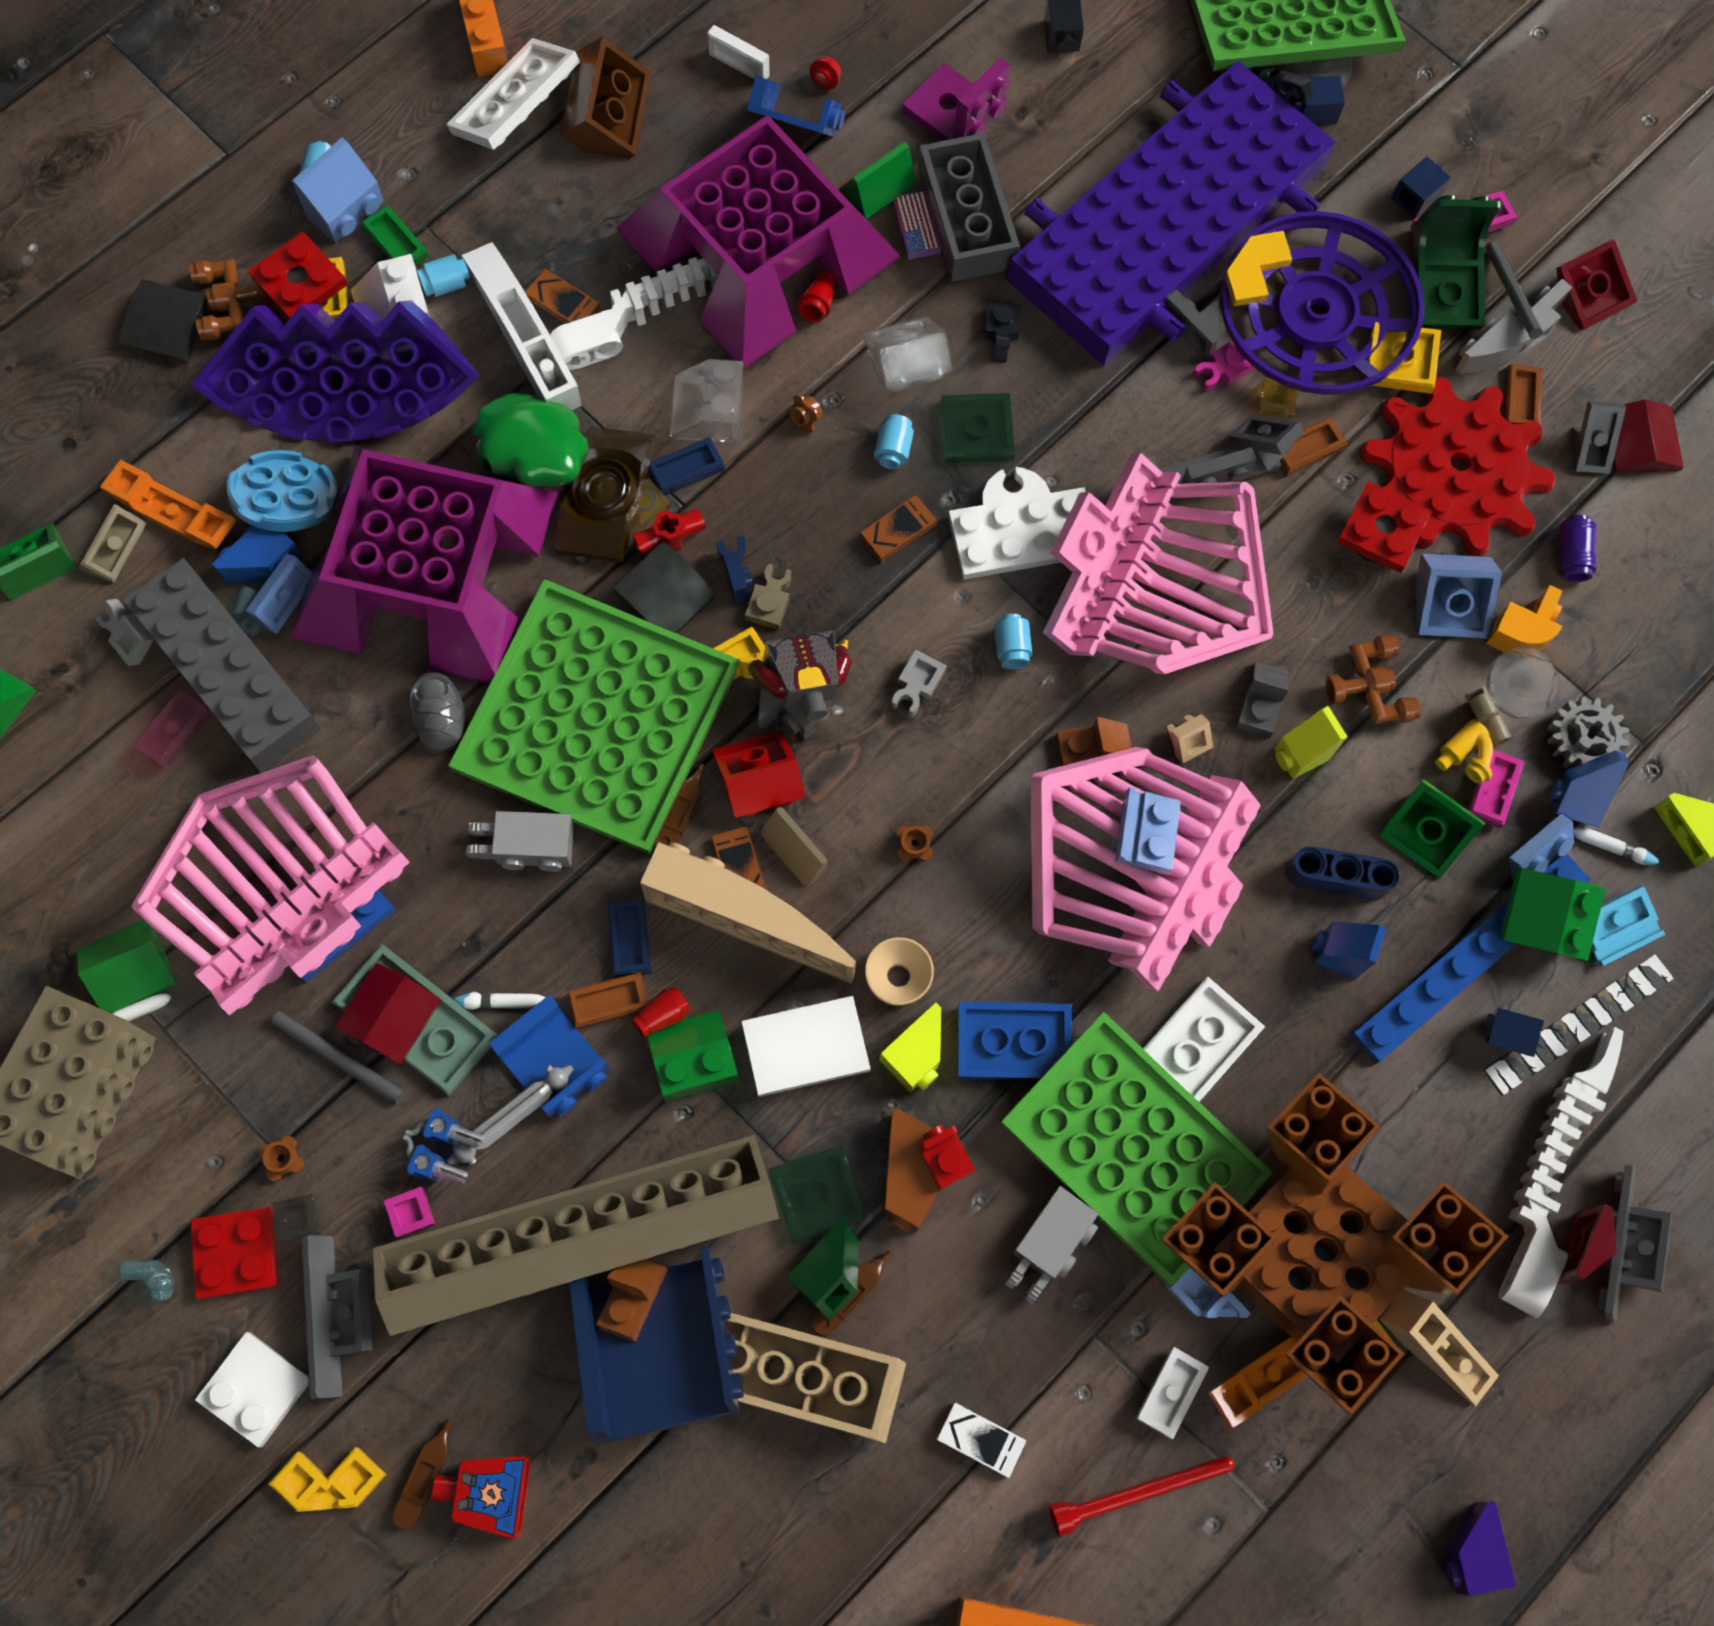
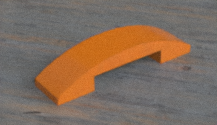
(166, 507)
(1256, 1384)

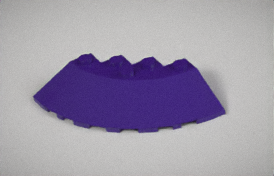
(285, 371)

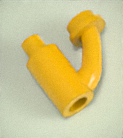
(1462, 745)

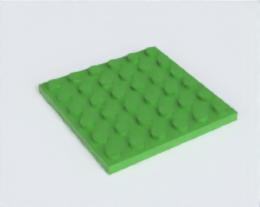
(595, 715)

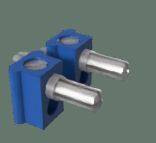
(437, 1129)

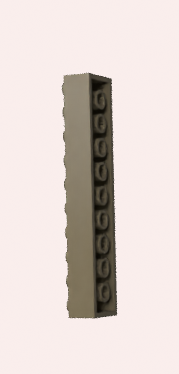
(571, 1235)

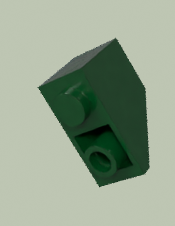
(829, 1271)

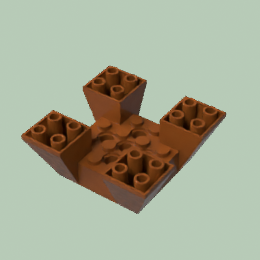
(1329, 1319)

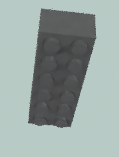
(222, 665)

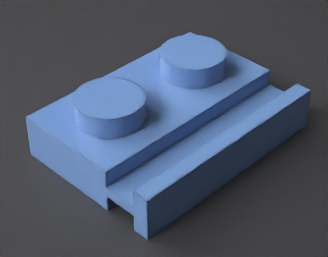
(1148, 831)

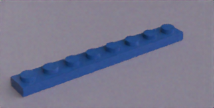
(1445, 978)

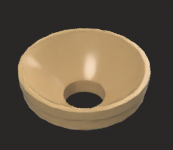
(901, 953)

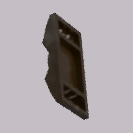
(605, 496)

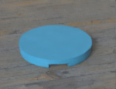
(282, 491)

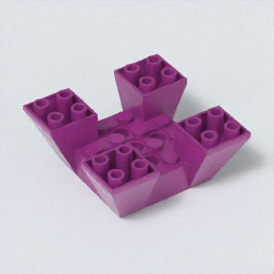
(756, 219)
(363, 567)

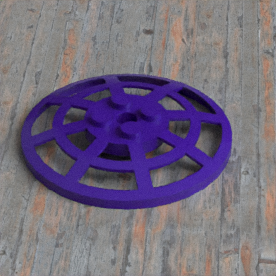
(1335, 297)

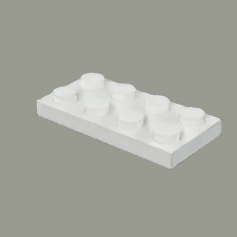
(513, 93)

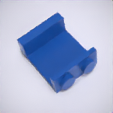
(764, 99)
(546, 1039)

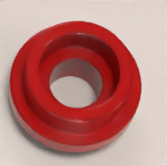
(825, 72)

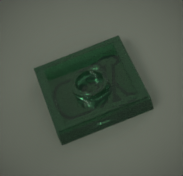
(977, 428)
(817, 1194)

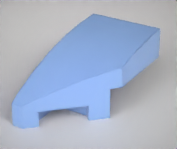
(1203, 1300)

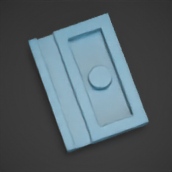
(1625, 926)

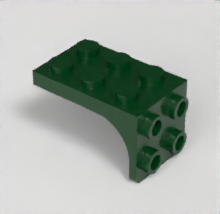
(1451, 260)

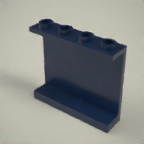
(675, 1368)

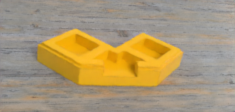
(1245, 274)
(310, 1489)

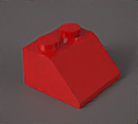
(759, 774)

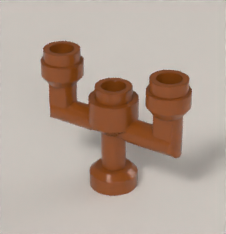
(222, 296)
(1374, 682)

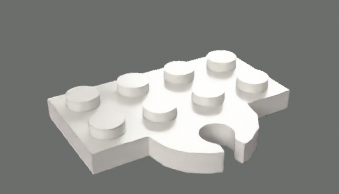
(1009, 527)

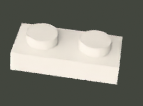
(1172, 1392)

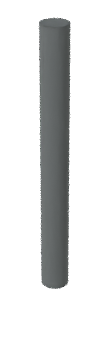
(1513, 290)
(337, 1057)

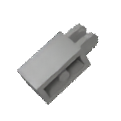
(525, 840)
(1052, 1241)

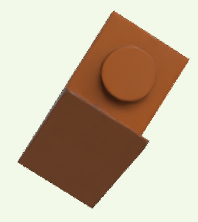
(1093, 741)
(631, 1298)

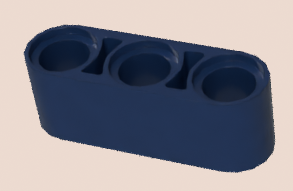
(1358, 867)

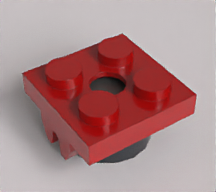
(297, 276)
(1384, 527)

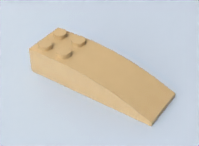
(739, 908)
(816, 1378)

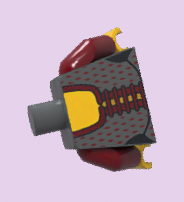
(802, 670)

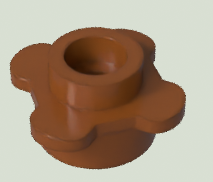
(805, 412)
(914, 833)
(270, 1155)

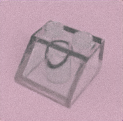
(908, 352)
(708, 402)

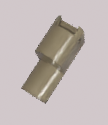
(1489, 716)

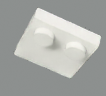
(253, 1389)

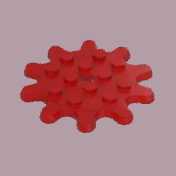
(1495, 457)

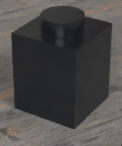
(1063, 25)

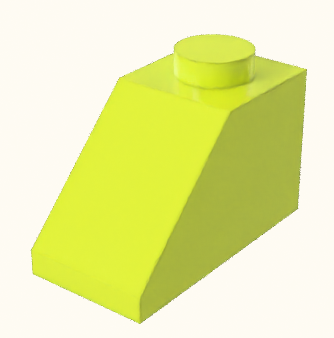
(1310, 743)
(1691, 825)
(916, 1051)

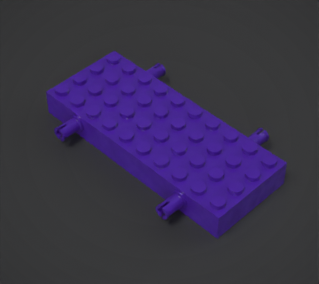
(1169, 212)

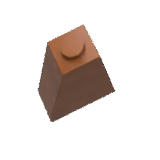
(909, 1182)

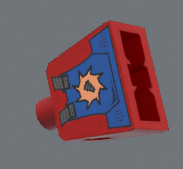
(487, 1494)

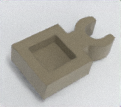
(769, 602)

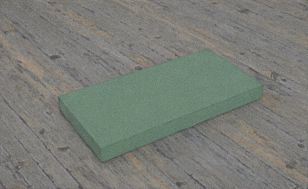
(451, 1039)

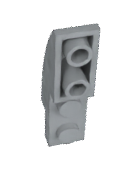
(1508, 337)

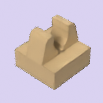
(1191, 737)

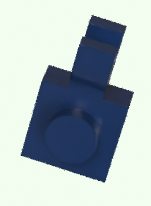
(738, 577)

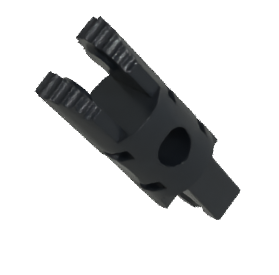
(1287, 84)

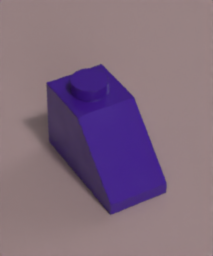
(1479, 1553)

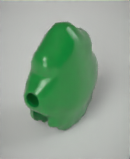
(529, 441)

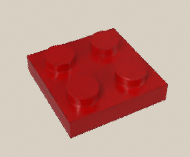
(234, 1253)

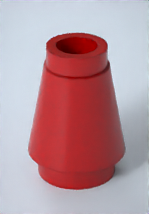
(817, 298)
(661, 1012)

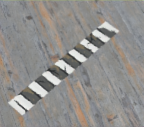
(1581, 1023)

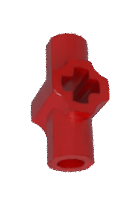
(678, 524)

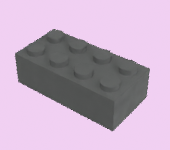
(967, 206)

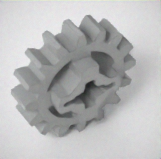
(1573, 726)

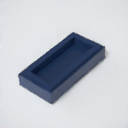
(686, 466)
(629, 937)

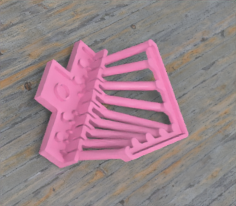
(1106, 551)
(1176, 905)
(304, 921)

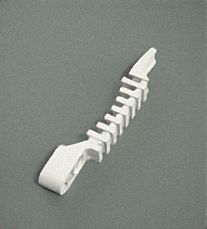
(599, 335)
(1538, 1259)

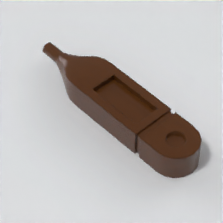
(681, 810)
(867, 1279)
(421, 1480)

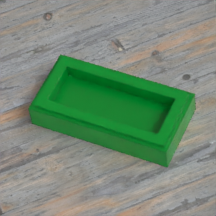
(393, 236)

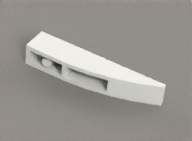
(522, 327)

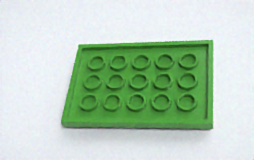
(1295, 30)
(1130, 1142)

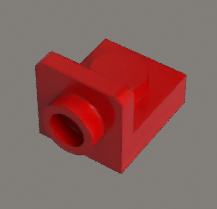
(945, 1156)

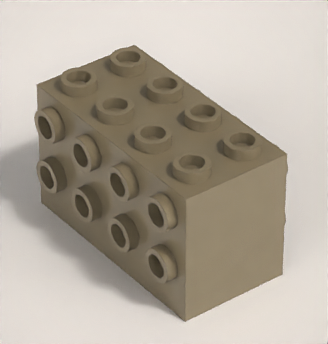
(68, 1081)

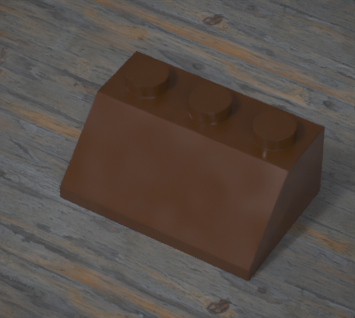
(606, 101)

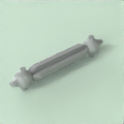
(512, 1113)

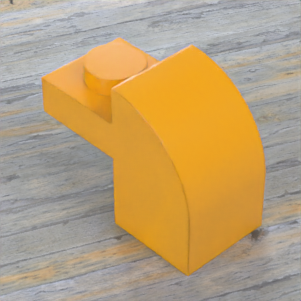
(1527, 628)

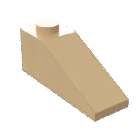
(1439, 1345)

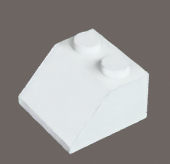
(389, 283)

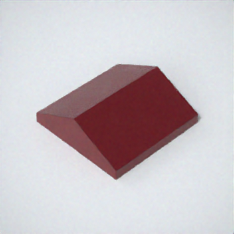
(1597, 284)
(1648, 439)
(388, 1013)
(1588, 1243)

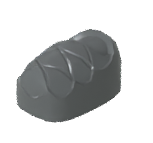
(437, 713)

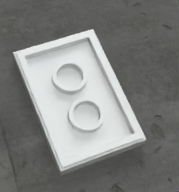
(1203, 1038)
(805, 1046)

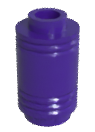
(1578, 548)

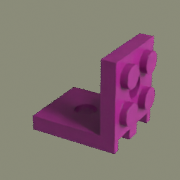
(975, 103)

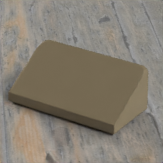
(112, 544)
(794, 847)

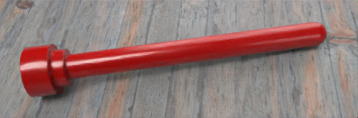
(1069, 1516)

